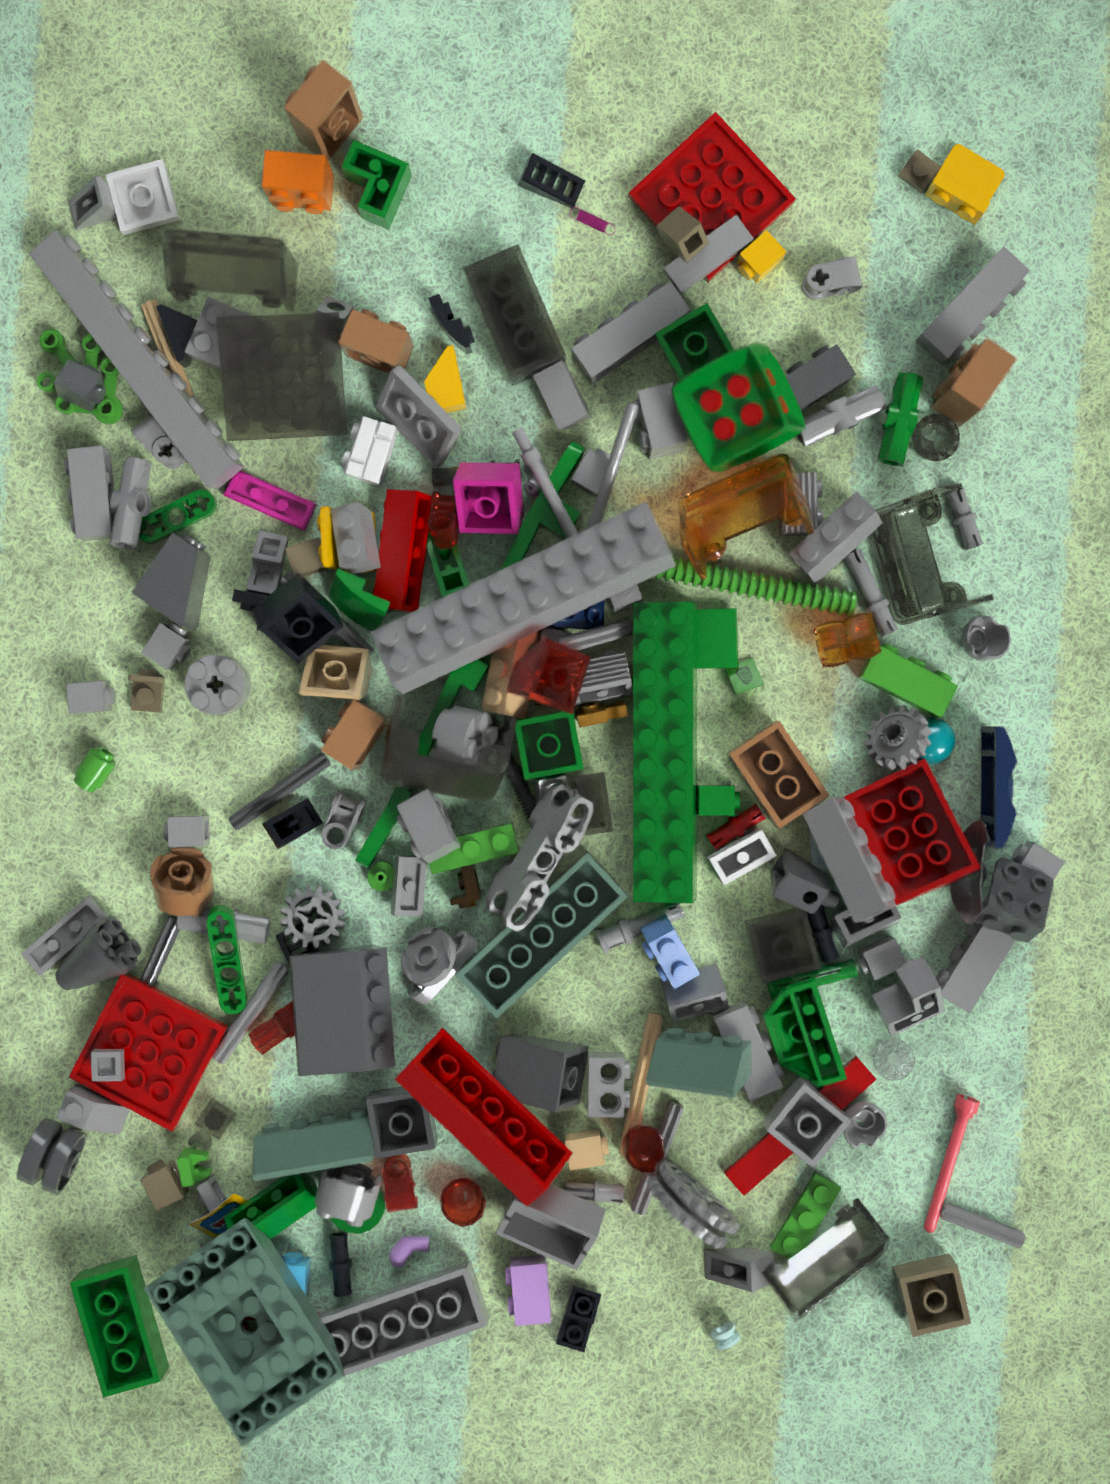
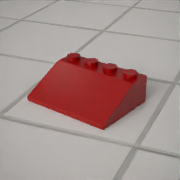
(913, 832)

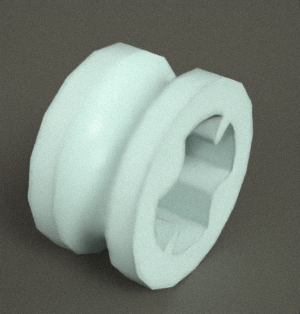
(725, 1336)

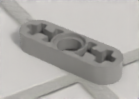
(465, 948)

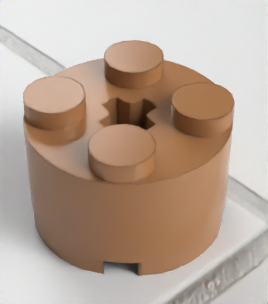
(182, 882)

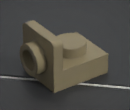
(147, 691)

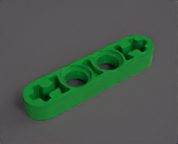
(230, 959)

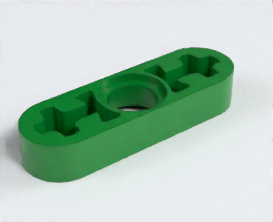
(192, 499)

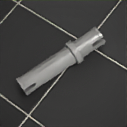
(871, 593)

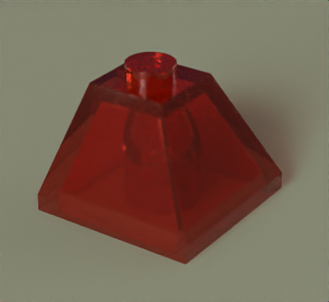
(550, 675)

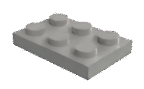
(418, 417)

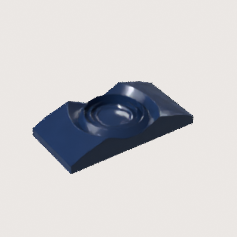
(997, 784)

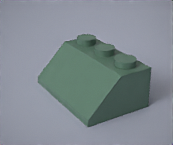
(700, 1063)

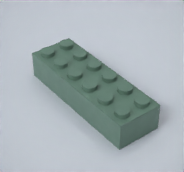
(518, 959)

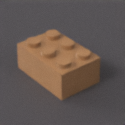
(323, 110)
(972, 381)
(777, 774)

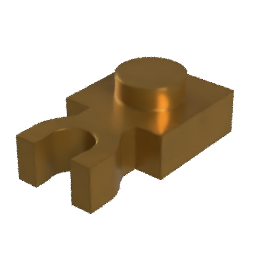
(594, 714)

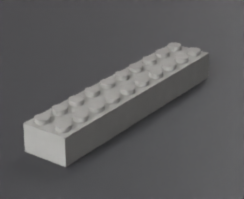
(523, 598)

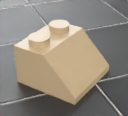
(337, 672)

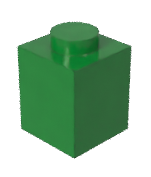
(717, 800)

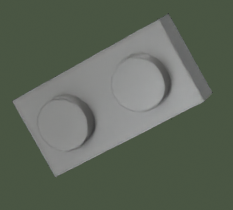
(408, 886)

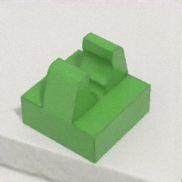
(189, 1166)

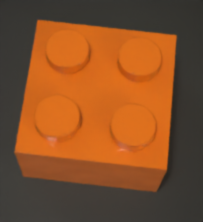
(298, 181)

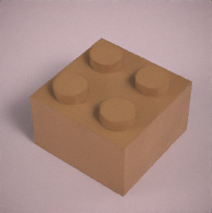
(375, 341)
(354, 734)

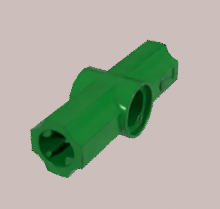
(901, 419)

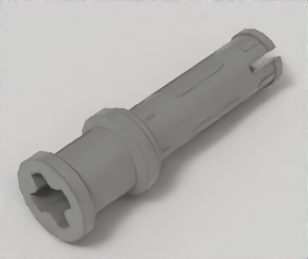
(625, 930)

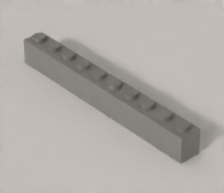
(137, 360)

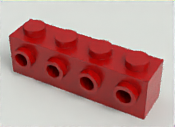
(402, 549)

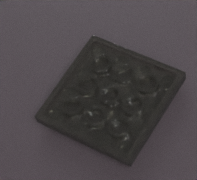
(281, 376)

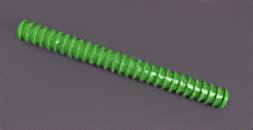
(764, 587)

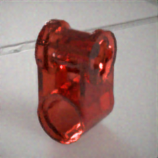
(443, 521)
(399, 1186)

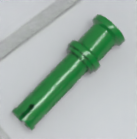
(845, 970)

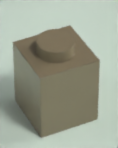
(682, 234)

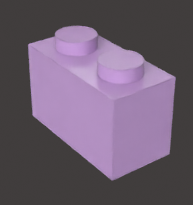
(529, 1289)

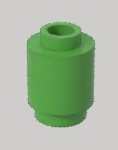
(94, 769)

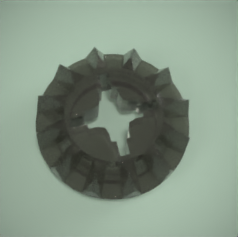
(945, 427)

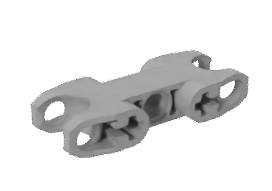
(526, 876)

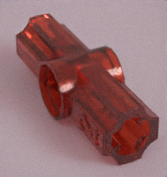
(274, 1030)

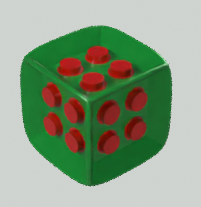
(738, 407)

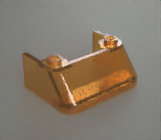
(740, 505)

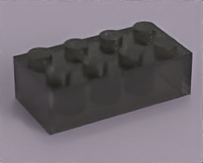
(514, 314)

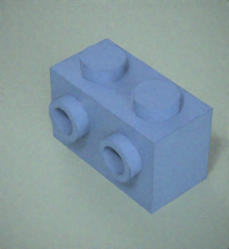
(670, 952)

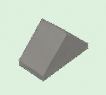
(92, 204)

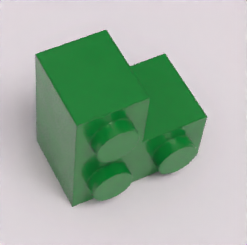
(383, 179)

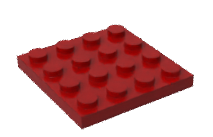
(714, 180)
(163, 1047)

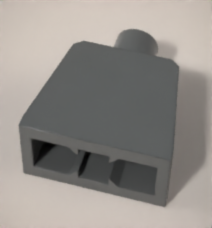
(801, 883)

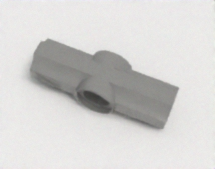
(841, 415)
(130, 503)
(249, 927)

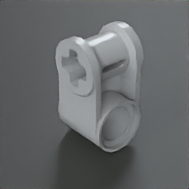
(836, 278)
(157, 442)
(343, 819)

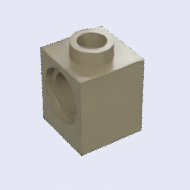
(304, 557)
(163, 1184)

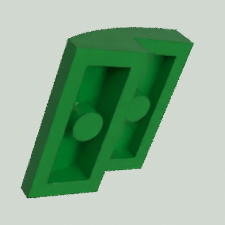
(357, 604)
(717, 638)

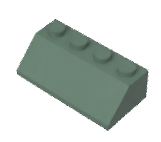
(312, 1145)

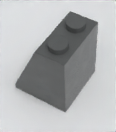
(177, 580)
(541, 1070)

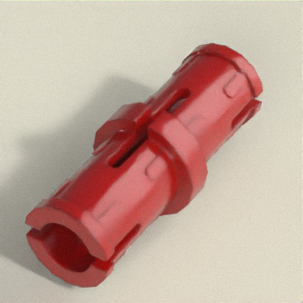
(735, 826)

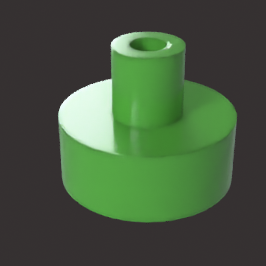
(381, 868)

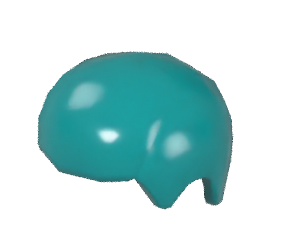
(941, 741)

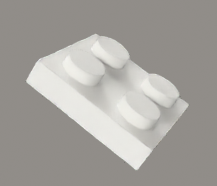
(142, 197)

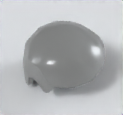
(994, 636)
(865, 1134)

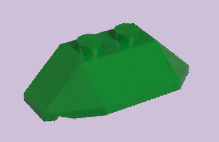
(803, 1034)

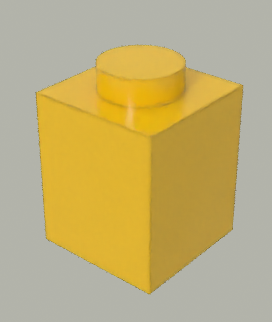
(760, 257)

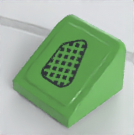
(744, 677)

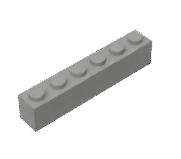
(983, 948)

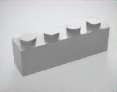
(974, 303)
(628, 333)
(850, 859)

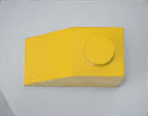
(445, 382)

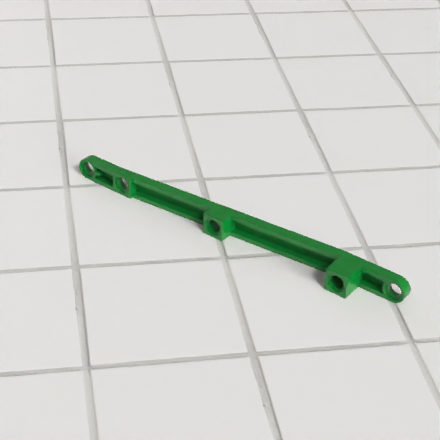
(473, 673)

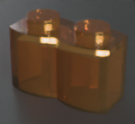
(847, 640)

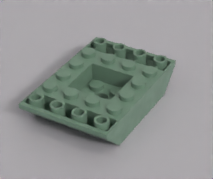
(247, 1374)

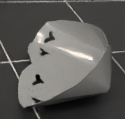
(966, 904)

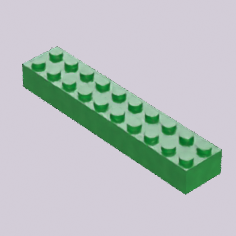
(665, 752)

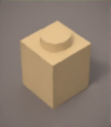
(587, 1149)

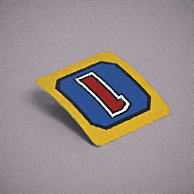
(214, 1223)

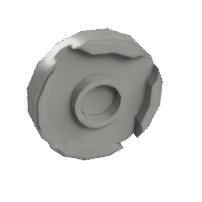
(428, 957)

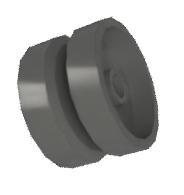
(51, 1156)

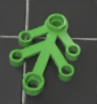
(92, 355)

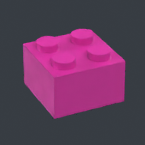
(489, 498)

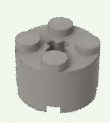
(210, 670)
(463, 734)
(347, 1193)

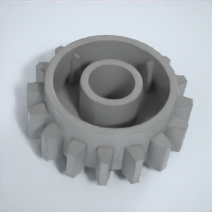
(898, 738)

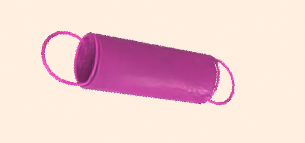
(591, 220)

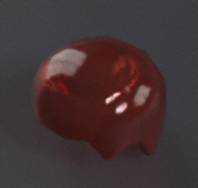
(643, 1148)
(453, 1203)

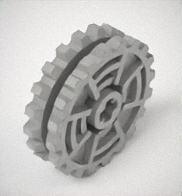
(692, 1204)

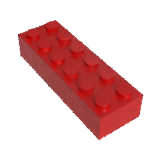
(484, 1117)

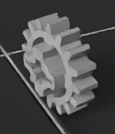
(301, 915)

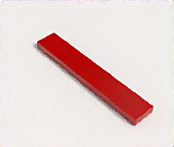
(770, 1152)

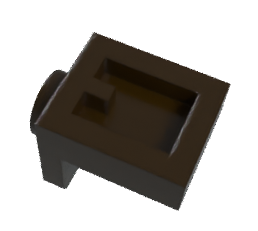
(469, 881)

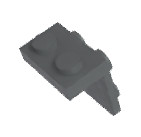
(1016, 901)

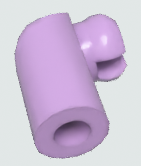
(405, 1247)

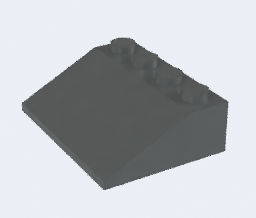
(342, 1010)

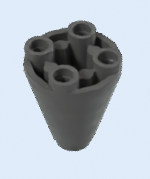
(99, 956)

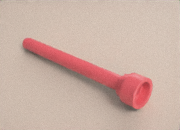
(964, 1111)

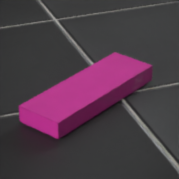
(270, 500)

